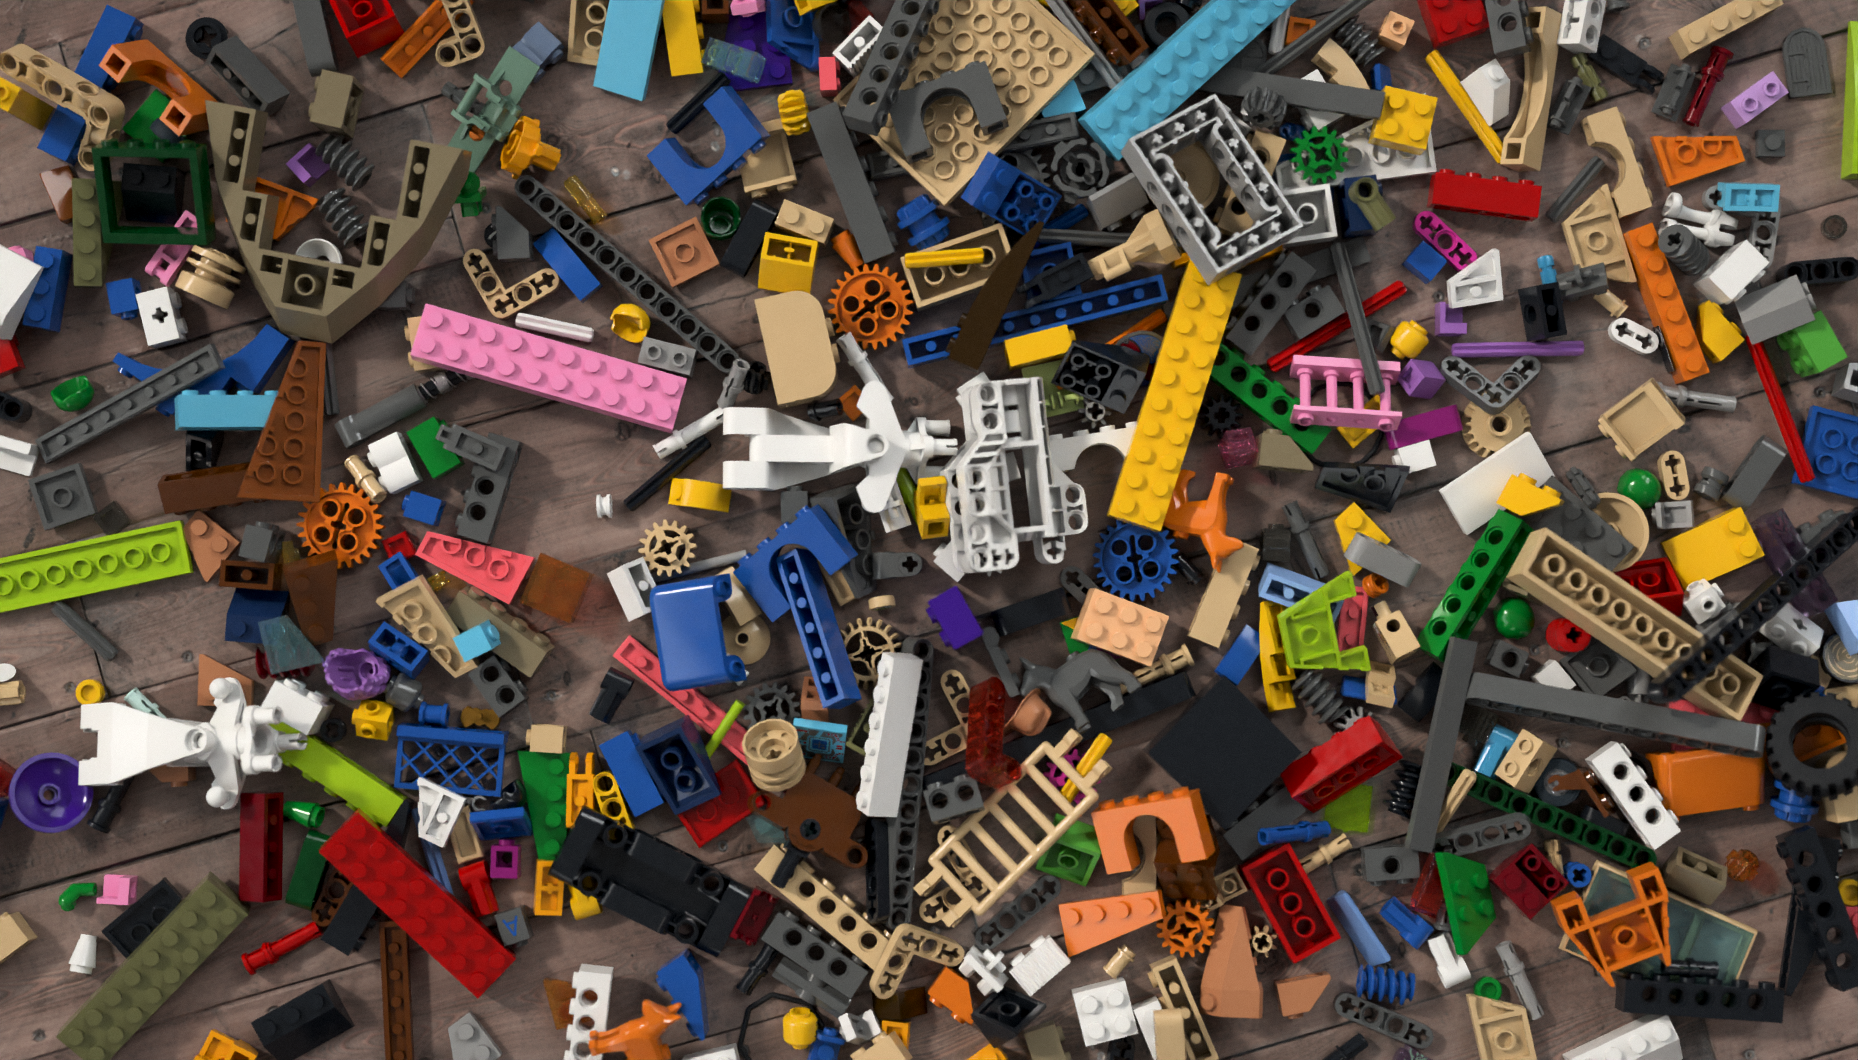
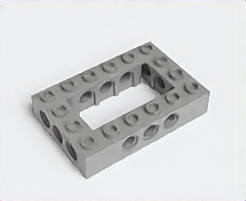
(1242, 169)

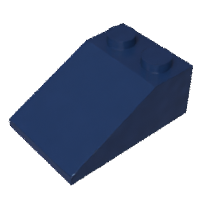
(679, 764)

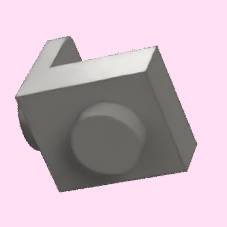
(1673, 514)
(859, 1028)

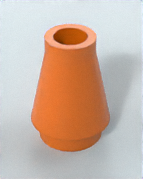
(847, 248)

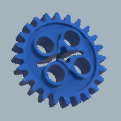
(1112, 563)

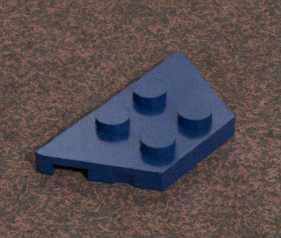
(792, 33)

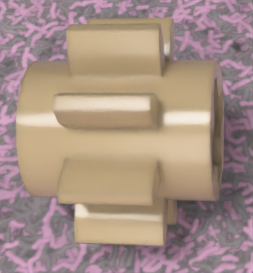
(1262, 948)

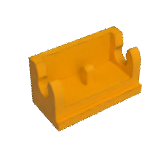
(547, 890)

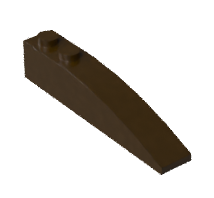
(990, 305)

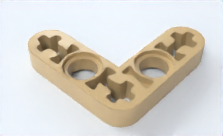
(500, 293)
(960, 729)
(965, 875)
(906, 949)

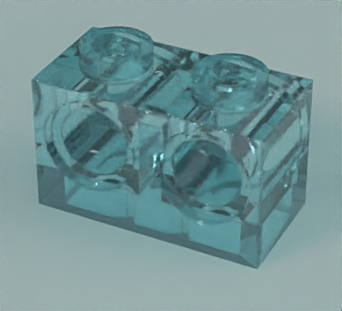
(734, 60)

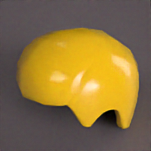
(630, 322)

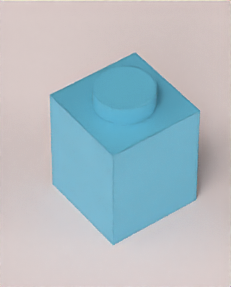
(477, 640)

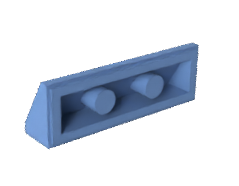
(1358, 928)

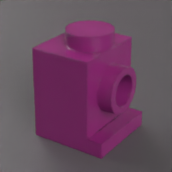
(501, 868)

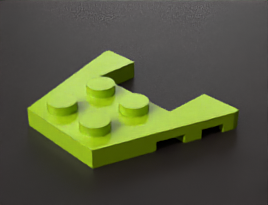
(1310, 632)

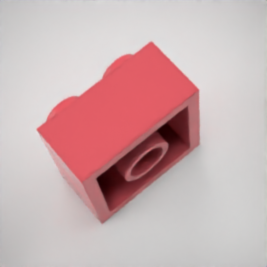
(828, 73)

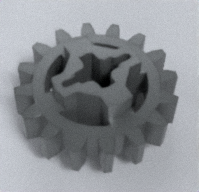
(760, 704)

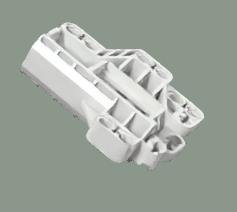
(984, 454)

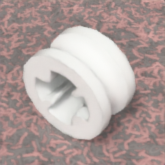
(604, 506)

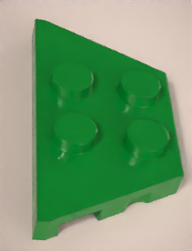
(1466, 899)

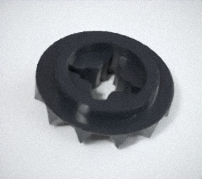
(195, 34)

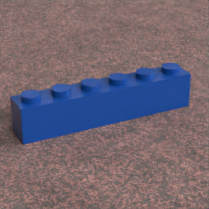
(66, 127)
(818, 629)

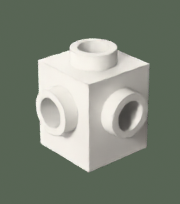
(1703, 600)

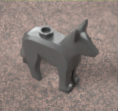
(1073, 680)

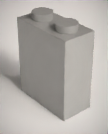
(1776, 309)

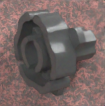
(1089, 164)

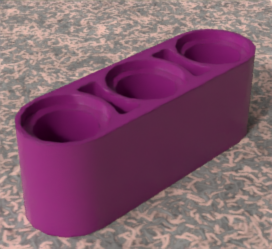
(1425, 427)

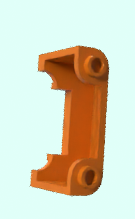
(1707, 781)

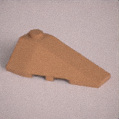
(1230, 976)

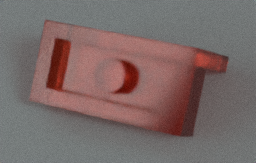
(1428, 891)

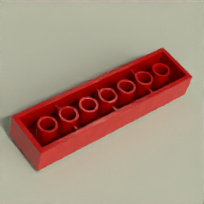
(417, 903)

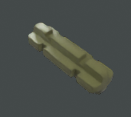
(1589, 77)

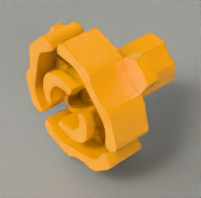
(526, 148)

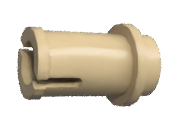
(1611, 303)
(1119, 961)

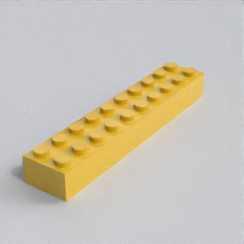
(1173, 399)

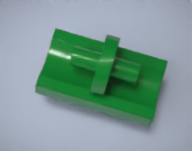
(471, 196)

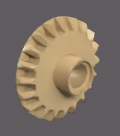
(1481, 435)

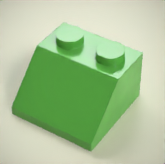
(1073, 854)

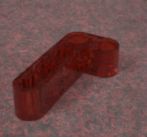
(985, 736)

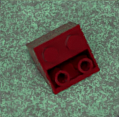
(1527, 880)

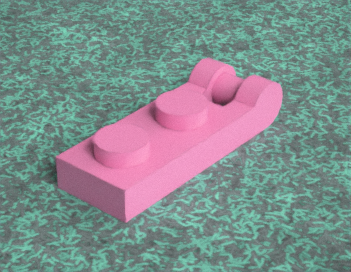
(173, 254)

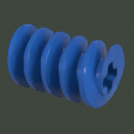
(1385, 984)

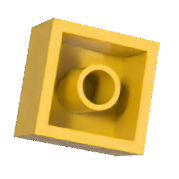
(1404, 121)

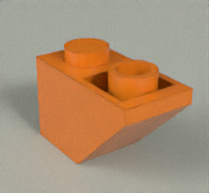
(952, 991)

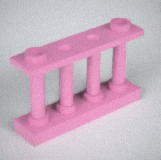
(1342, 370)

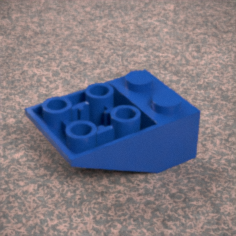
(1010, 195)
(686, 985)

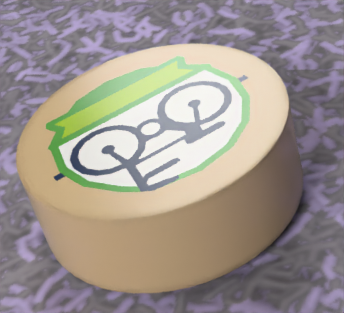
(881, 602)

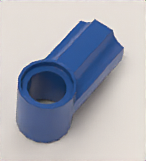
(1411, 926)

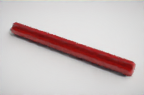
(1335, 327)
(1781, 411)

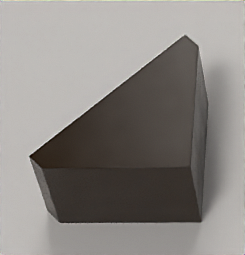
(902, 1004)

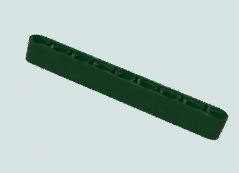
(1555, 819)

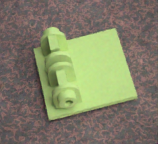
(1056, 400)

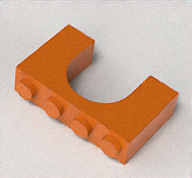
(146, 63)
(1180, 810)

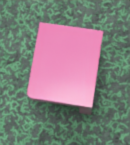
(119, 890)

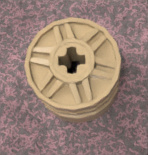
(210, 276)
(774, 755)

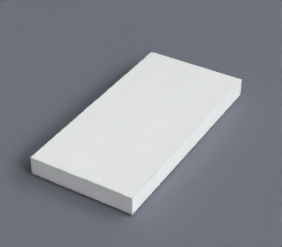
(1475, 492)

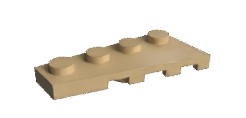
(426, 618)

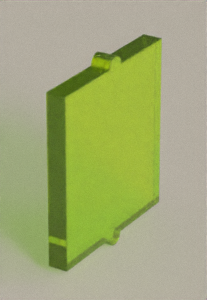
(1350, 810)

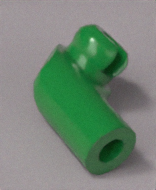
(68, 898)

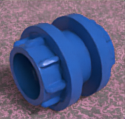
(923, 222)
(1792, 807)

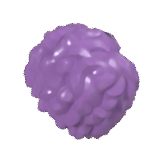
(356, 673)

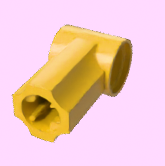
(582, 905)

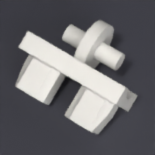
(894, 513)
(987, 966)

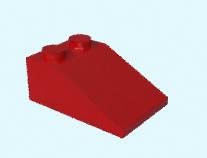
(367, 23)

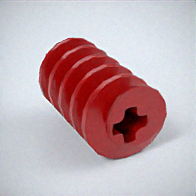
(1556, 636)

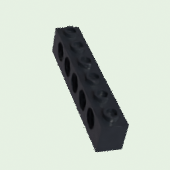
(1835, 916)
(1767, 1008)

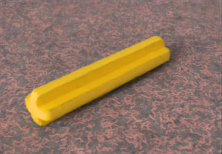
(944, 258)
(1087, 763)

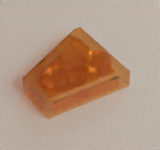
(559, 997)

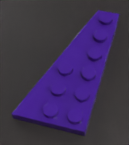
(752, 35)

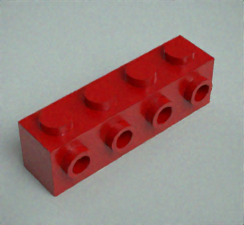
(1484, 196)

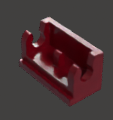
(754, 916)

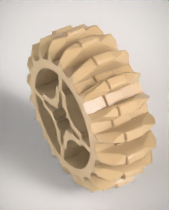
(861, 630)

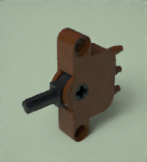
(823, 806)

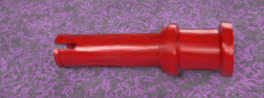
(270, 952)

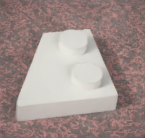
(1477, 282)
(438, 811)

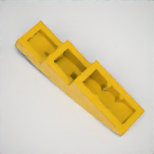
(1274, 668)

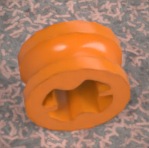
(1375, 585)

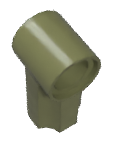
(1374, 206)

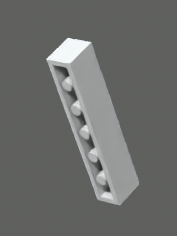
(889, 734)

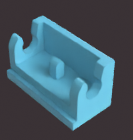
(1749, 196)

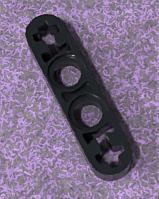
(877, 871)

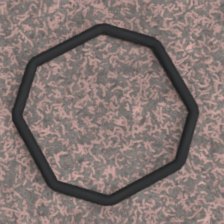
(762, 1000)

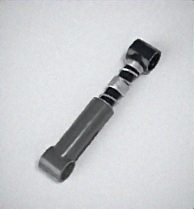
(361, 426)

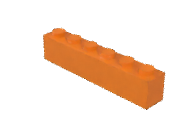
(1665, 303)

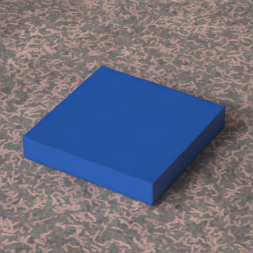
(501, 823)

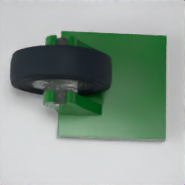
(147, 125)

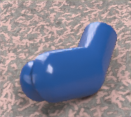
(1291, 131)

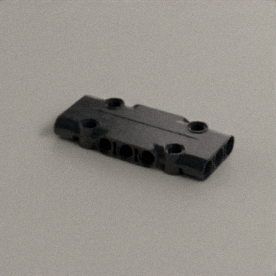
(650, 881)

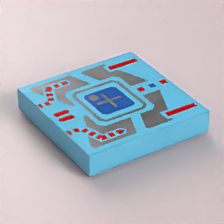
(821, 738)

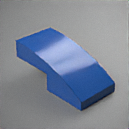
(1240, 655)

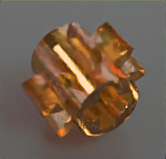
(1742, 865)

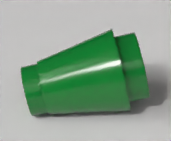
(304, 813)

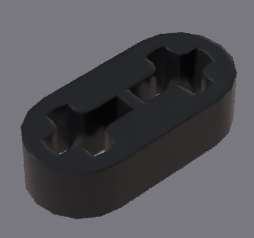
(1610, 823)

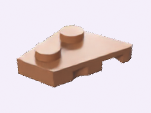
(209, 543)
(211, 669)

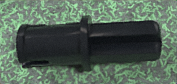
(1348, 1049)

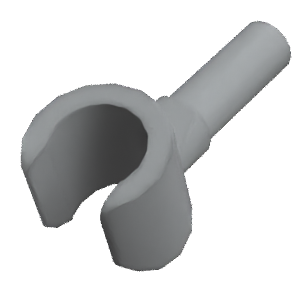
(470, 801)

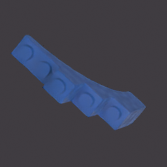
(249, 367)

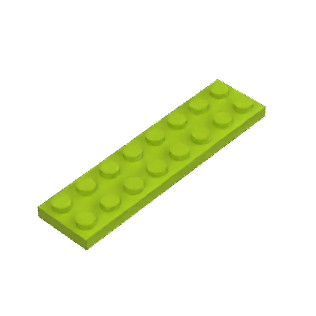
(94, 566)

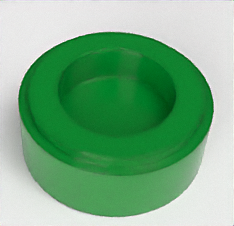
(1488, 987)

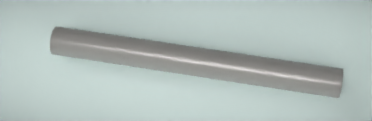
(703, 565)

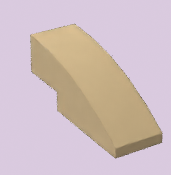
(1339, 66)

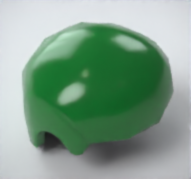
(73, 394)
(1640, 487)
(1514, 618)

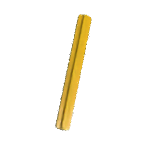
(1465, 104)

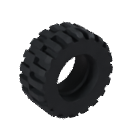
(1798, 716)

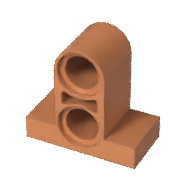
(810, 702)

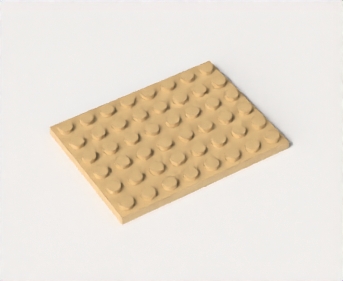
(1029, 64)

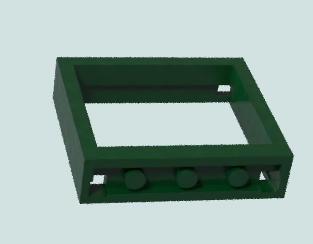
(198, 157)

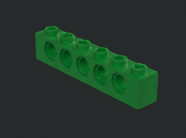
(1263, 408)
(1485, 570)

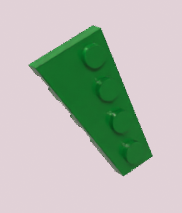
(546, 792)

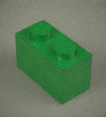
(436, 459)

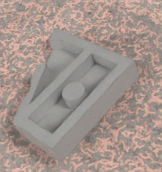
(471, 1040)

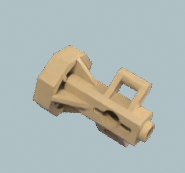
(1149, 242)

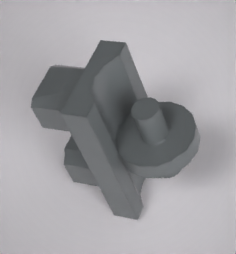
(1583, 282)

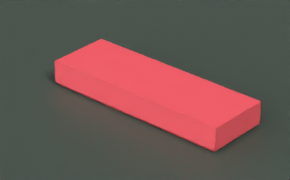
(1352, 620)

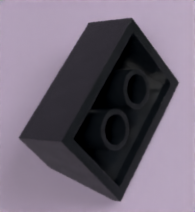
(303, 1022)

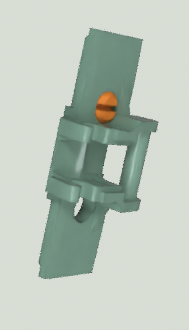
(500, 111)

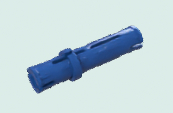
(1303, 832)

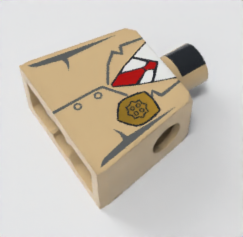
(1396, 644)

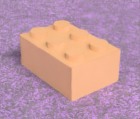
(1119, 627)

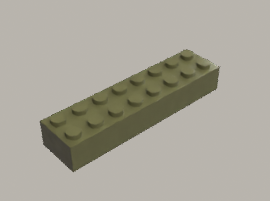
(154, 970)

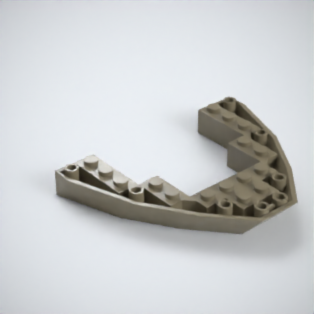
(316, 295)

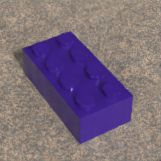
(954, 618)

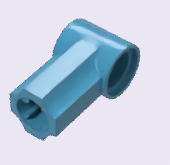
(1495, 751)

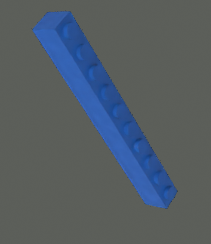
(1070, 311)

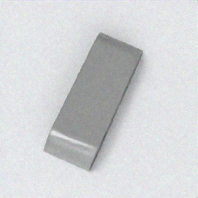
(1382, 559)

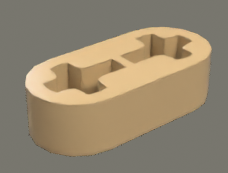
(1680, 475)

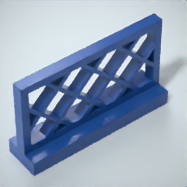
(454, 736)

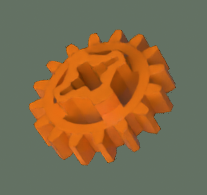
(1197, 924)

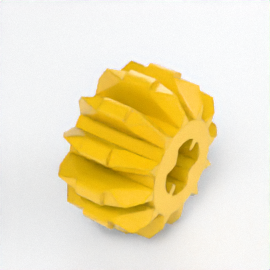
(793, 112)

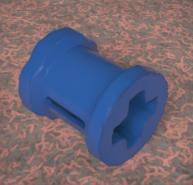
(434, 714)
(1584, 873)

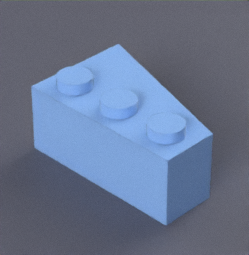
(1845, 622)

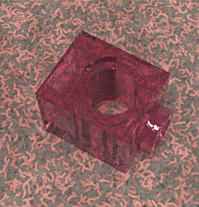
(1238, 447)

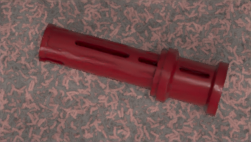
(1711, 75)

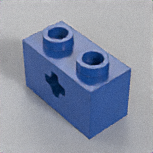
(399, 650)

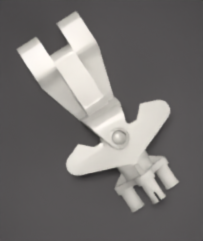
(796, 451)
(232, 743)

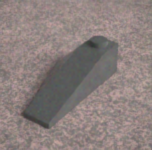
(854, 522)

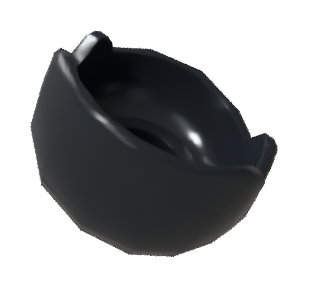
(512, 796)

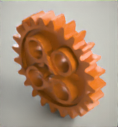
(856, 286)
(364, 533)

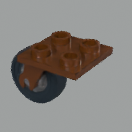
(1564, 781)

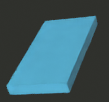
(628, 46)

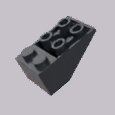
(1102, 373)

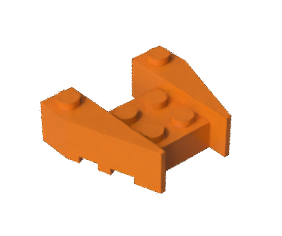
(1622, 932)

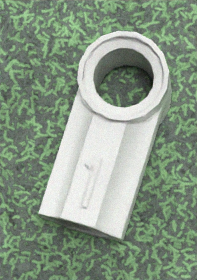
(1450, 966)

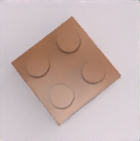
(684, 252)

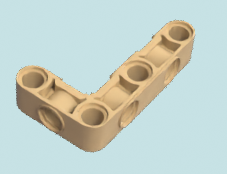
(98, 107)

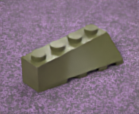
(89, 252)

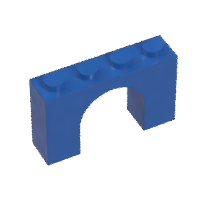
(742, 137)
(810, 529)

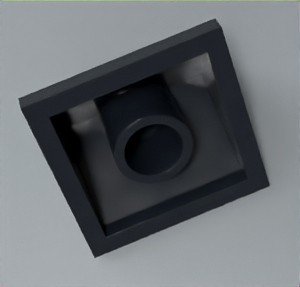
(1006, 1015)

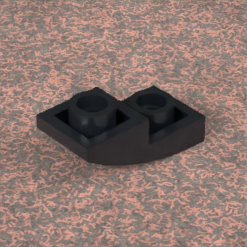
(1423, 694)

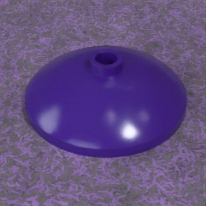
(55, 774)

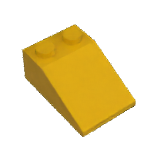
(1712, 547)

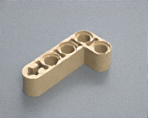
(462, 34)
(1169, 1034)

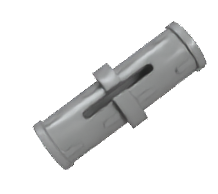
(733, 383)

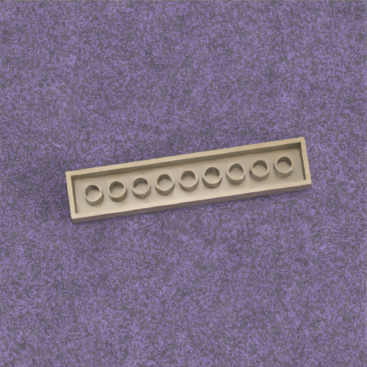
(1626, 620)

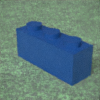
(49, 295)
(631, 773)

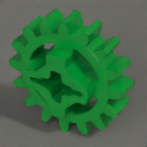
(1325, 145)

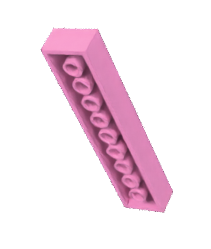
(548, 368)

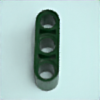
(309, 872)

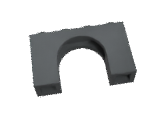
(970, 83)

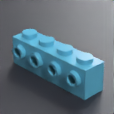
(222, 411)

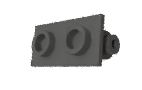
(1673, 92)
(1568, 105)

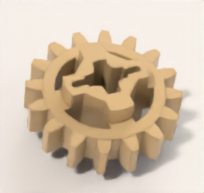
(679, 543)

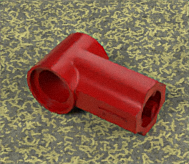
(477, 881)

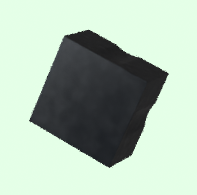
(1222, 750)

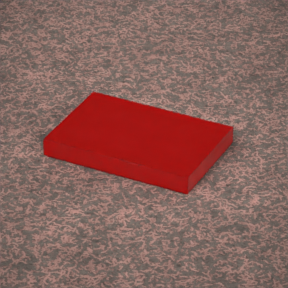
(722, 812)

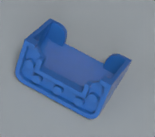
(692, 633)

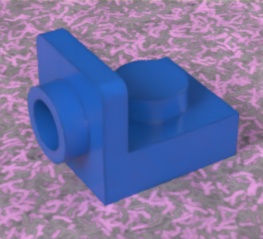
(826, 1044)

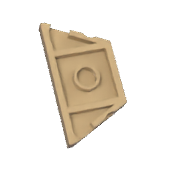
(1596, 237)
(1500, 1029)

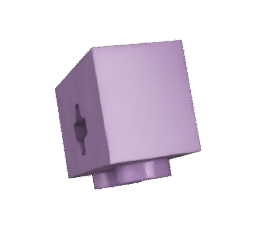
(1754, 100)

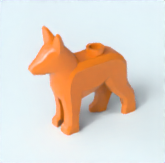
(1203, 518)
(638, 1037)

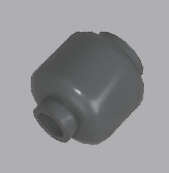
(403, 692)

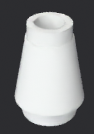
(84, 955)

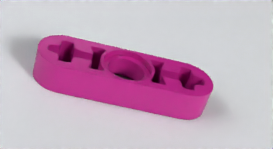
(1445, 230)

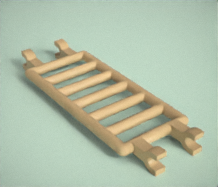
(1028, 767)

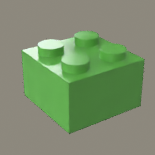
(1812, 346)

